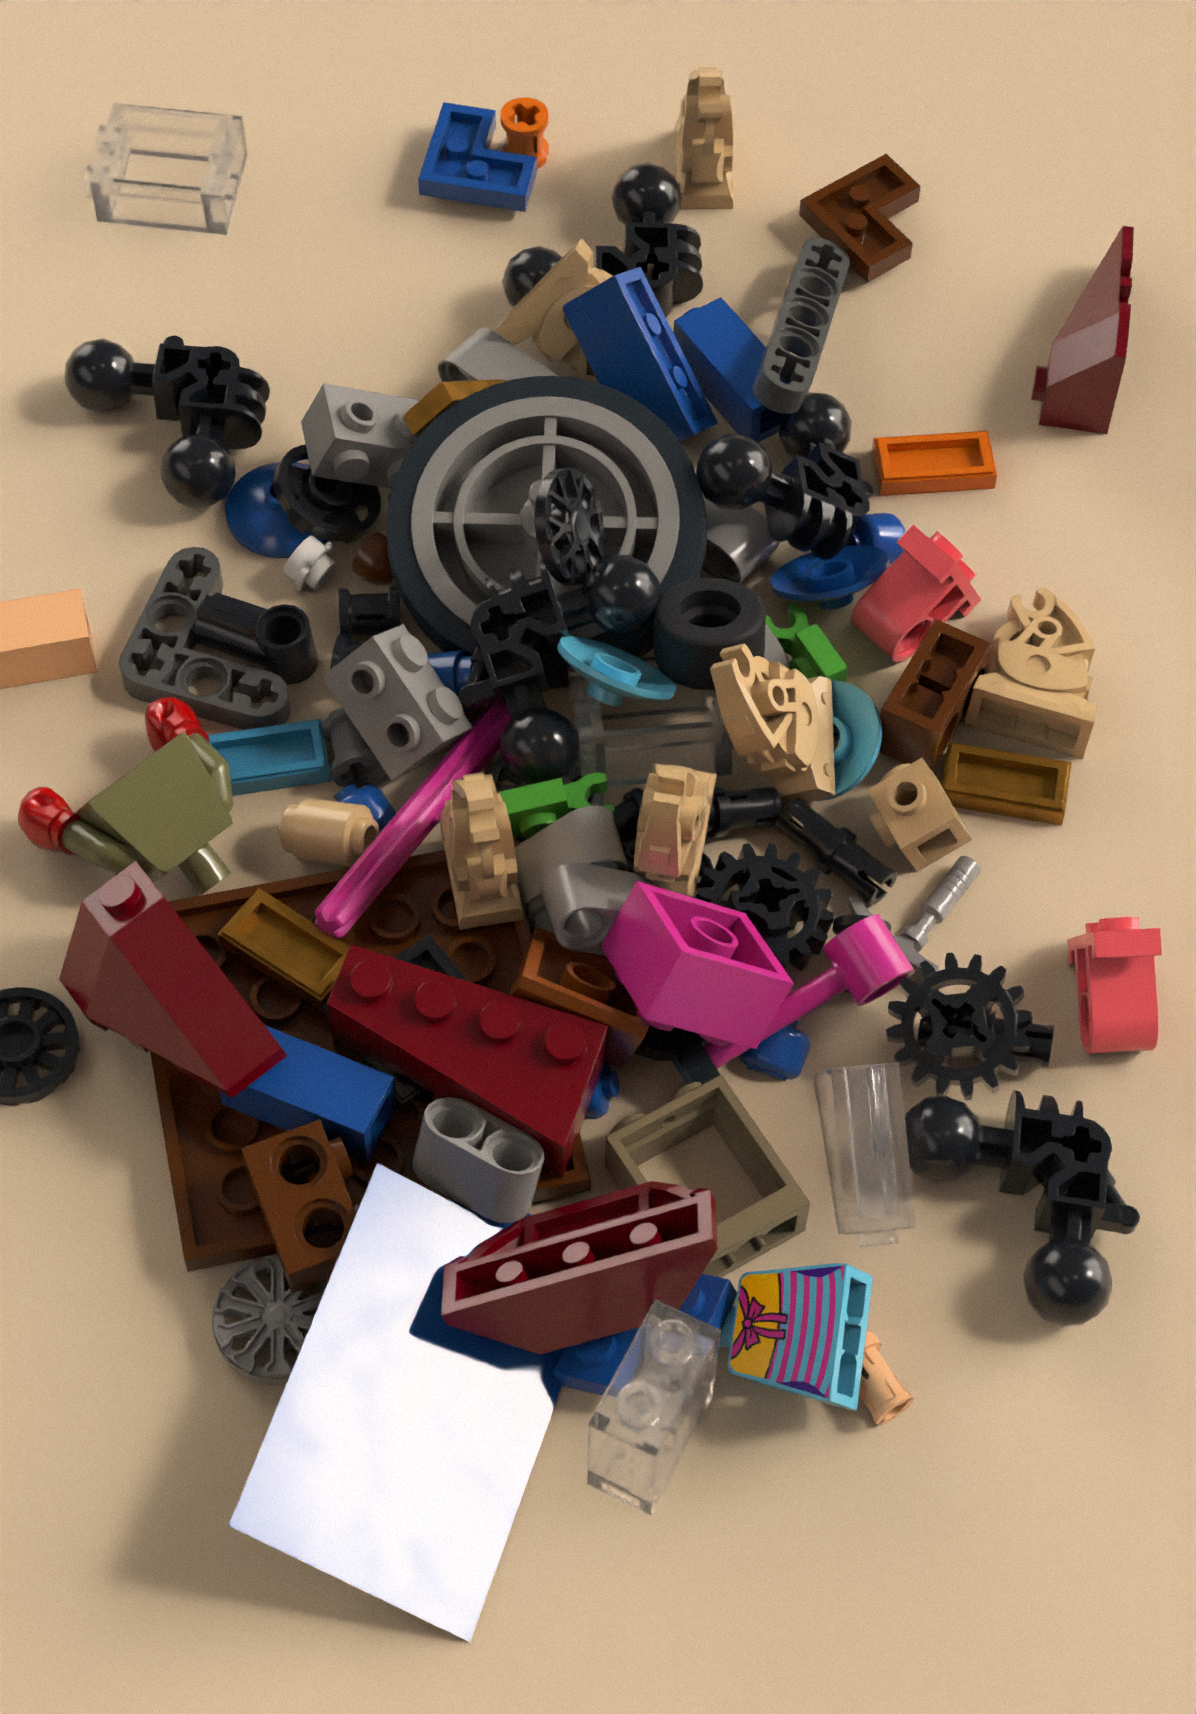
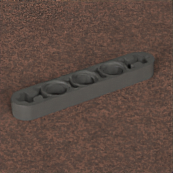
(808, 299)

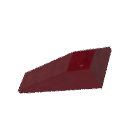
(1091, 348)
(154, 983)

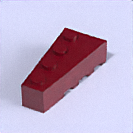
(472, 1045)

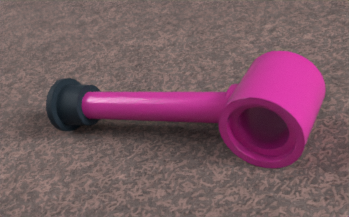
(863, 962)

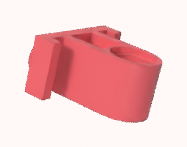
(914, 591)
(1116, 985)

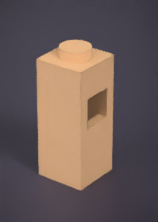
(44, 639)

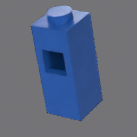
(725, 363)
(325, 1086)

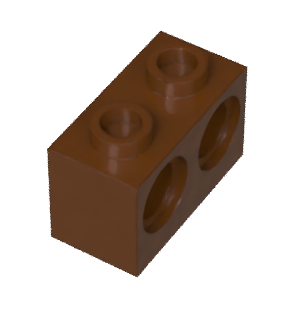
(932, 695)
(296, 1209)

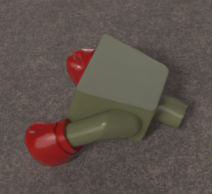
(152, 814)

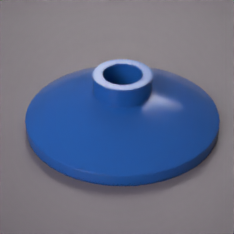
(258, 518)
(831, 580)

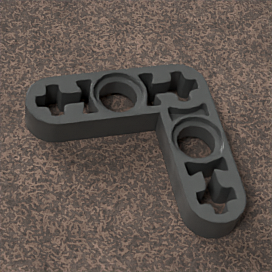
(182, 665)

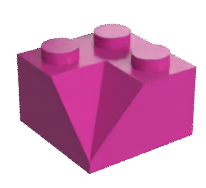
(695, 966)

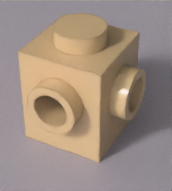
(916, 814)

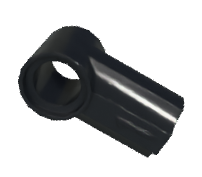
(269, 637)

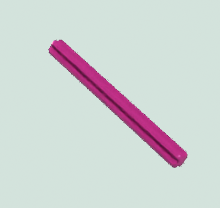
(410, 825)

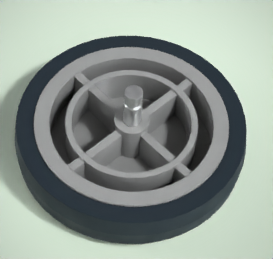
(472, 488)

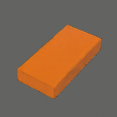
(934, 463)

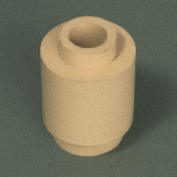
(327, 831)

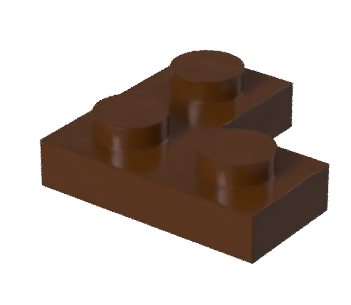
(857, 212)

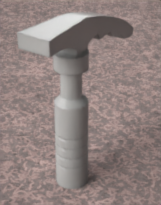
(933, 910)

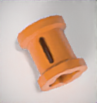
(529, 129)

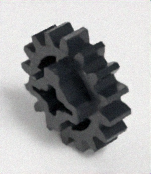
(774, 899)
(977, 1004)

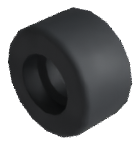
(698, 622)

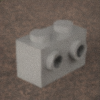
(357, 435)
(397, 701)

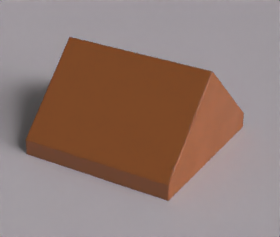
(582, 987)

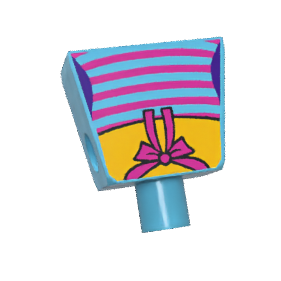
(801, 1331)

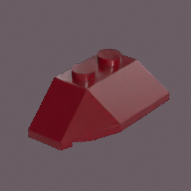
(583, 1267)

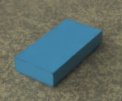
(274, 756)

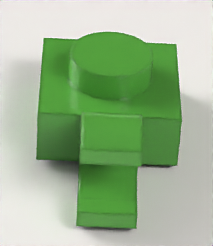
(808, 647)
(542, 803)

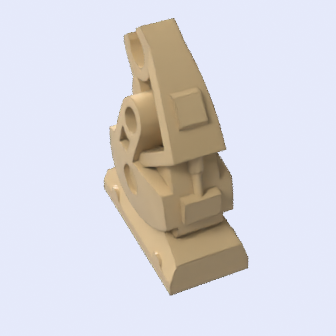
(705, 142)
(542, 313)
(1040, 681)
(778, 722)
(673, 826)
(480, 853)

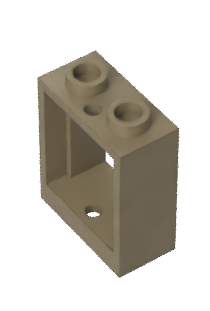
(689, 1111)

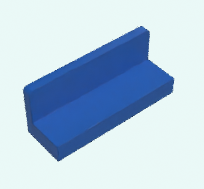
(638, 352)

